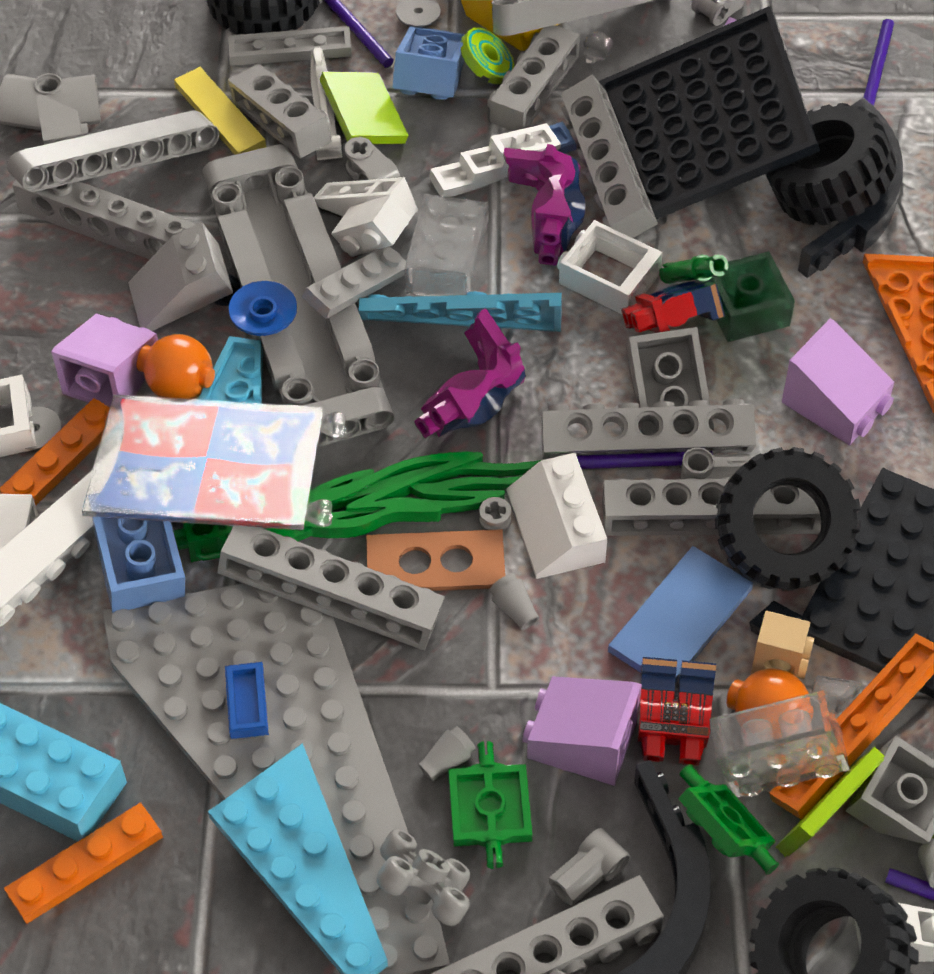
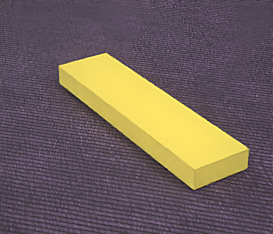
(212, 102)

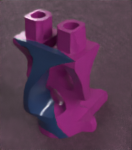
(559, 201)
(475, 394)

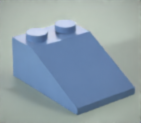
(428, 62)
(138, 562)

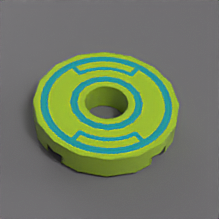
(486, 55)

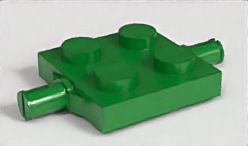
(490, 805)
(726, 820)

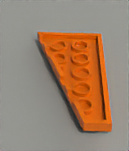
(907, 296)

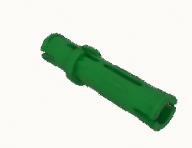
(698, 268)

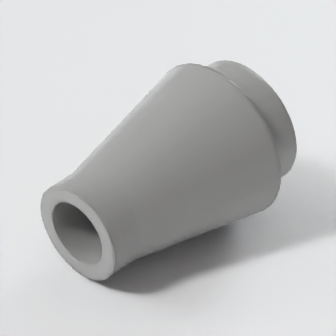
(514, 600)
(448, 753)

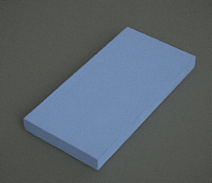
(682, 612)

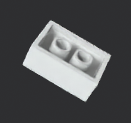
(557, 517)

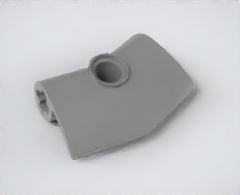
(19, 103)

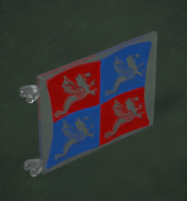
(210, 463)

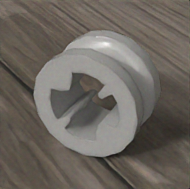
(504, 511)

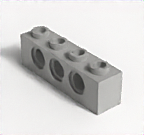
(533, 78)
(280, 110)

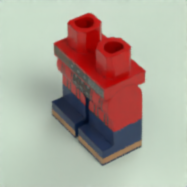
(673, 306)
(672, 721)

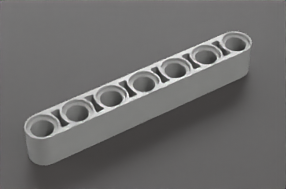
(521, 16)
(112, 150)

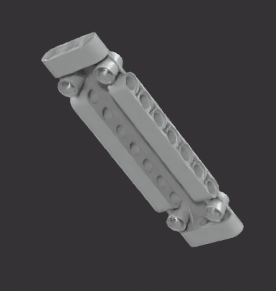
(280, 237)

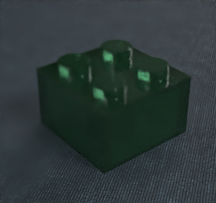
(753, 297)

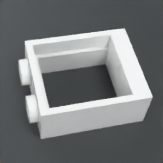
(618, 246)
(20, 435)

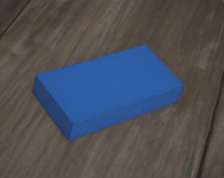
(246, 700)

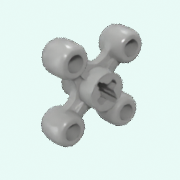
(424, 877)

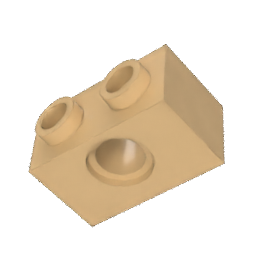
(783, 644)

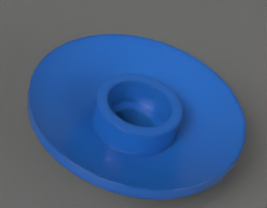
(262, 308)

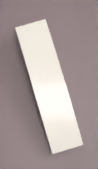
(487, 164)

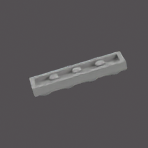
(288, 45)
(355, 281)

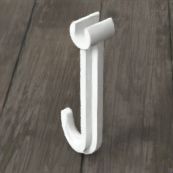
(321, 102)

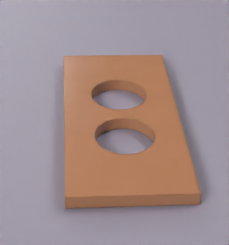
(483, 545)

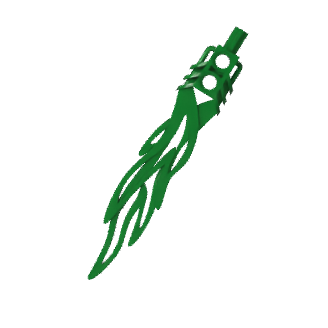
(380, 499)

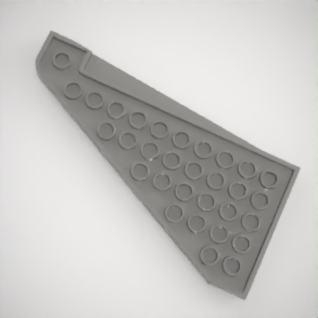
(176, 667)

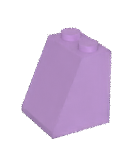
(101, 359)
(837, 384)
(584, 726)

